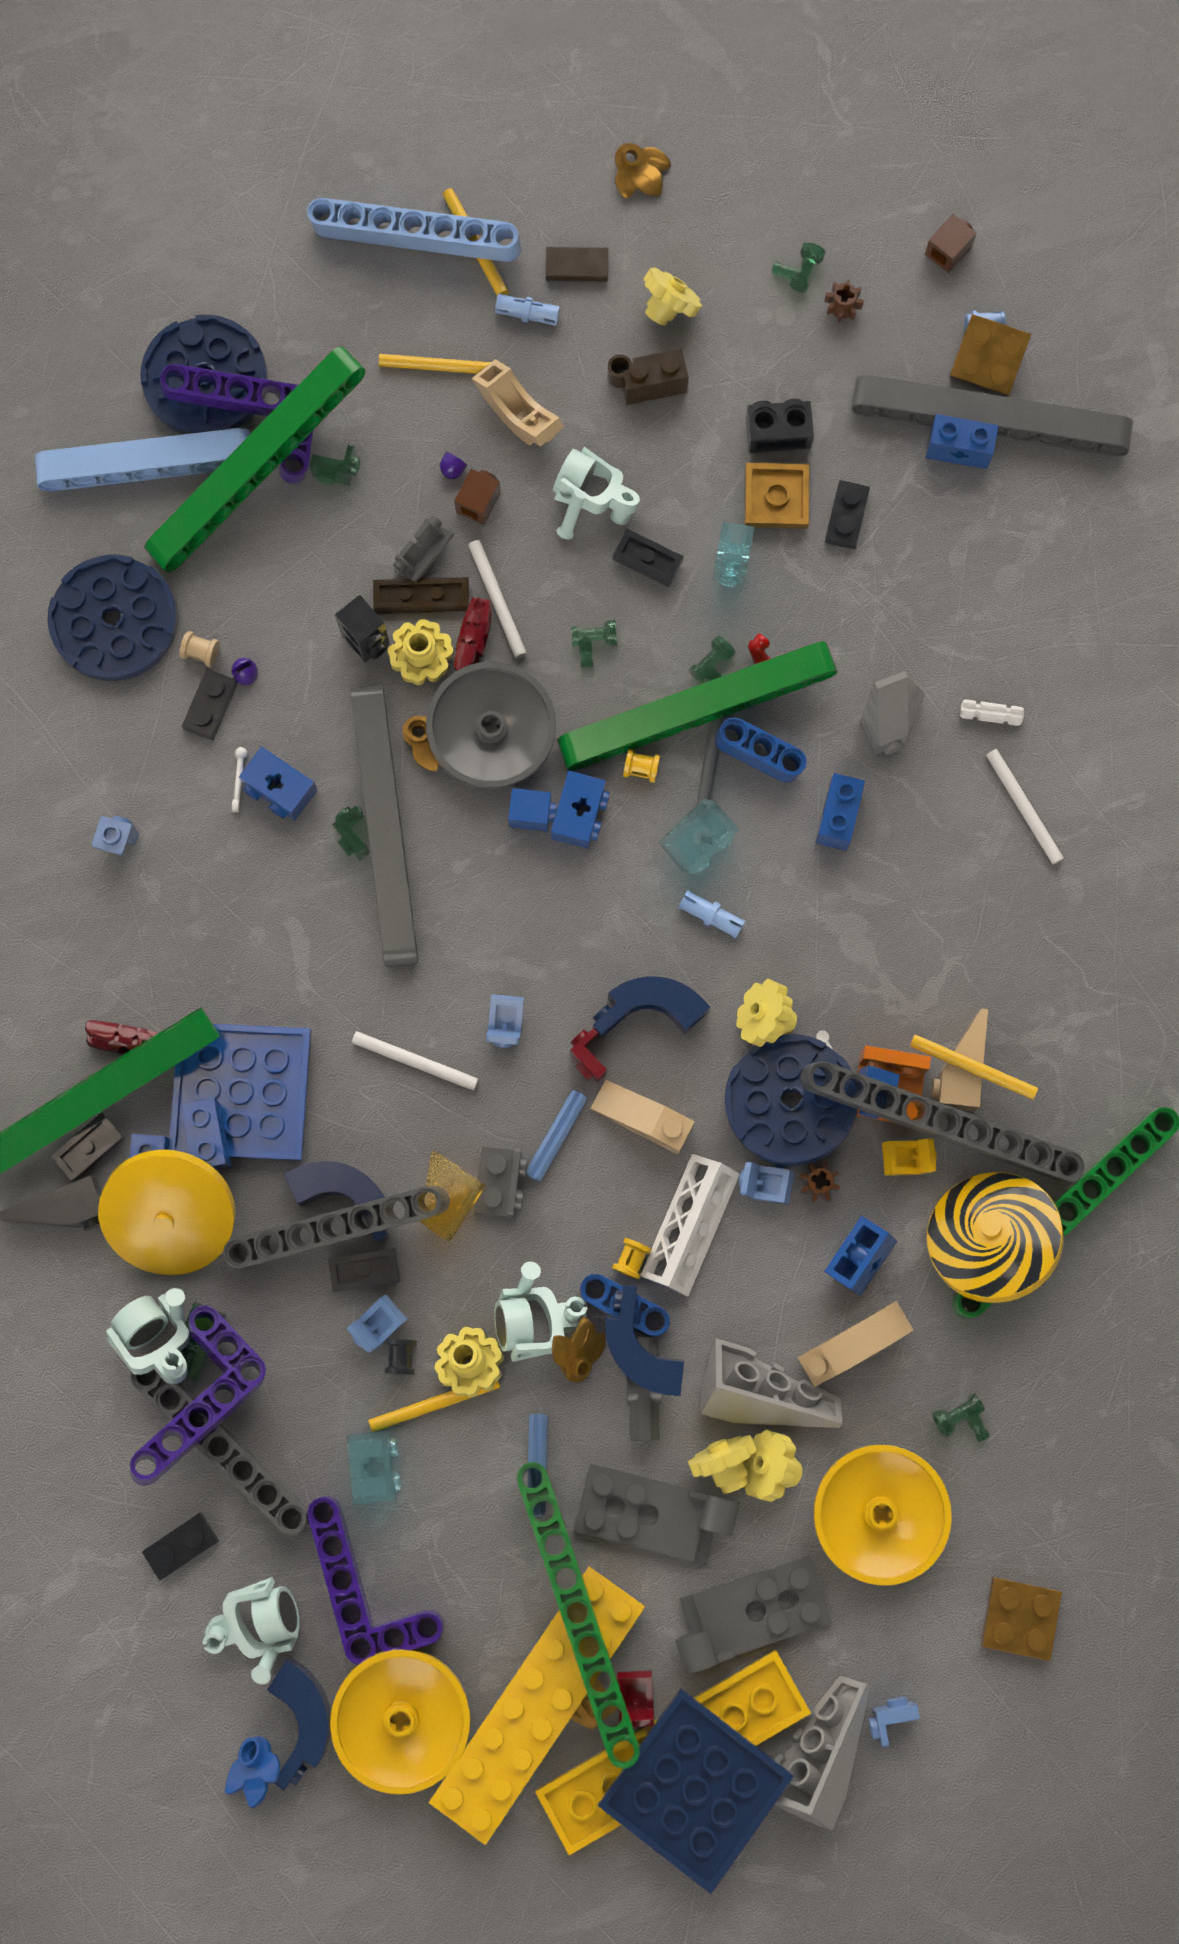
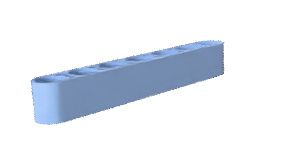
(403, 219)
(136, 459)

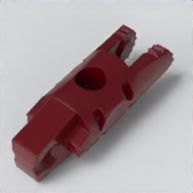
(473, 633)
(115, 1036)

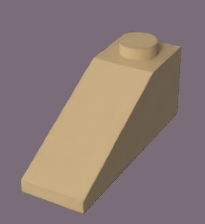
(956, 1086)
(643, 1116)

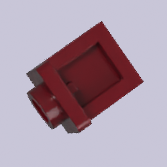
(587, 1063)
(638, 1697)

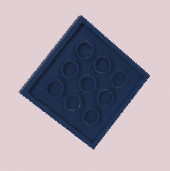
(696, 1790)

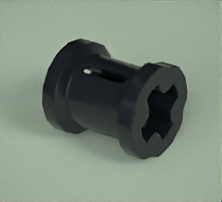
(400, 1356)

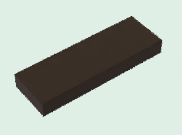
(422, 596)

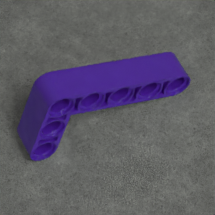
(222, 399)
(206, 1401)
(355, 1593)

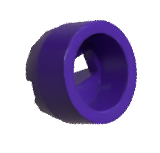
(452, 466)
(247, 675)

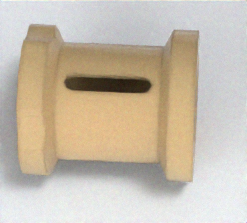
(199, 649)

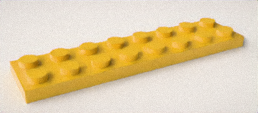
(752, 1701)
(531, 1713)

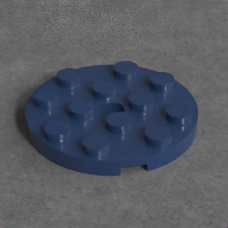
(207, 344)
(104, 586)
(770, 1127)

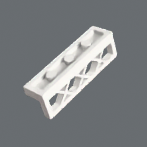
(695, 1226)

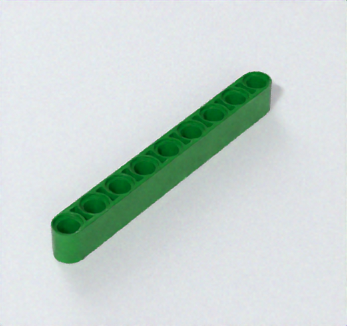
(255, 459)
(697, 706)
(105, 1087)
(1102, 1179)
(577, 1631)

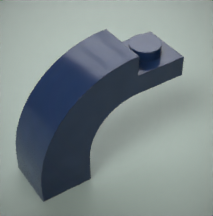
(652, 993)
(334, 1178)
(639, 1365)
(309, 1703)

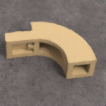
(515, 405)
(855, 1344)

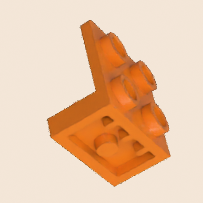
(908, 1065)

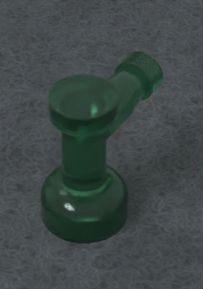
(811, 255)
(584, 639)
(705, 669)
(970, 1410)

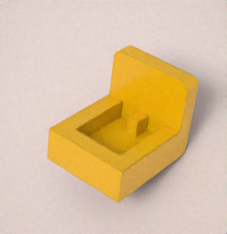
(909, 1157)

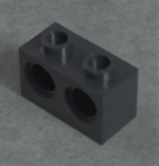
(781, 434)
(363, 629)

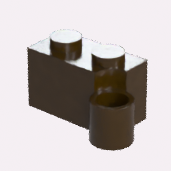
(649, 376)

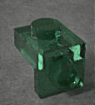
(332, 470)
(349, 840)

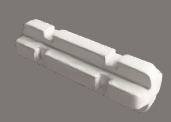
(991, 712)

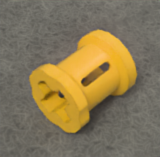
(641, 766)
(631, 1258)

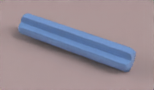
(556, 1135)
(537, 1453)

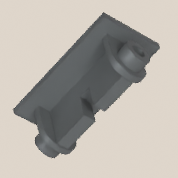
(418, 556)

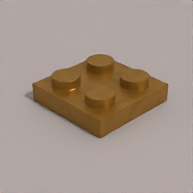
(990, 354)
(777, 495)
(1021, 1618)

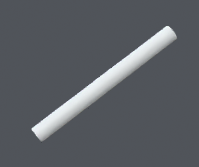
(497, 599)
(1024, 806)
(415, 1060)

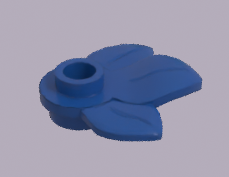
(253, 1770)

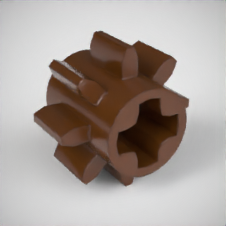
(847, 292)
(810, 1185)

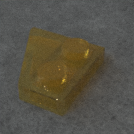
(461, 1188)

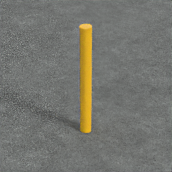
(487, 265)
(432, 364)
(973, 1067)
(420, 1408)

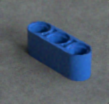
(776, 750)
(606, 1305)

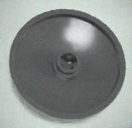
(491, 726)

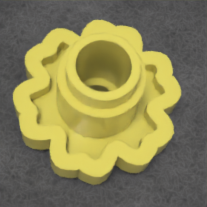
(669, 297)
(422, 665)
(766, 1013)
(479, 1372)
(724, 1462)
(772, 1466)

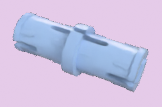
(527, 309)
(711, 914)

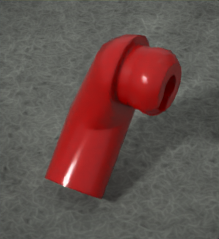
(757, 648)

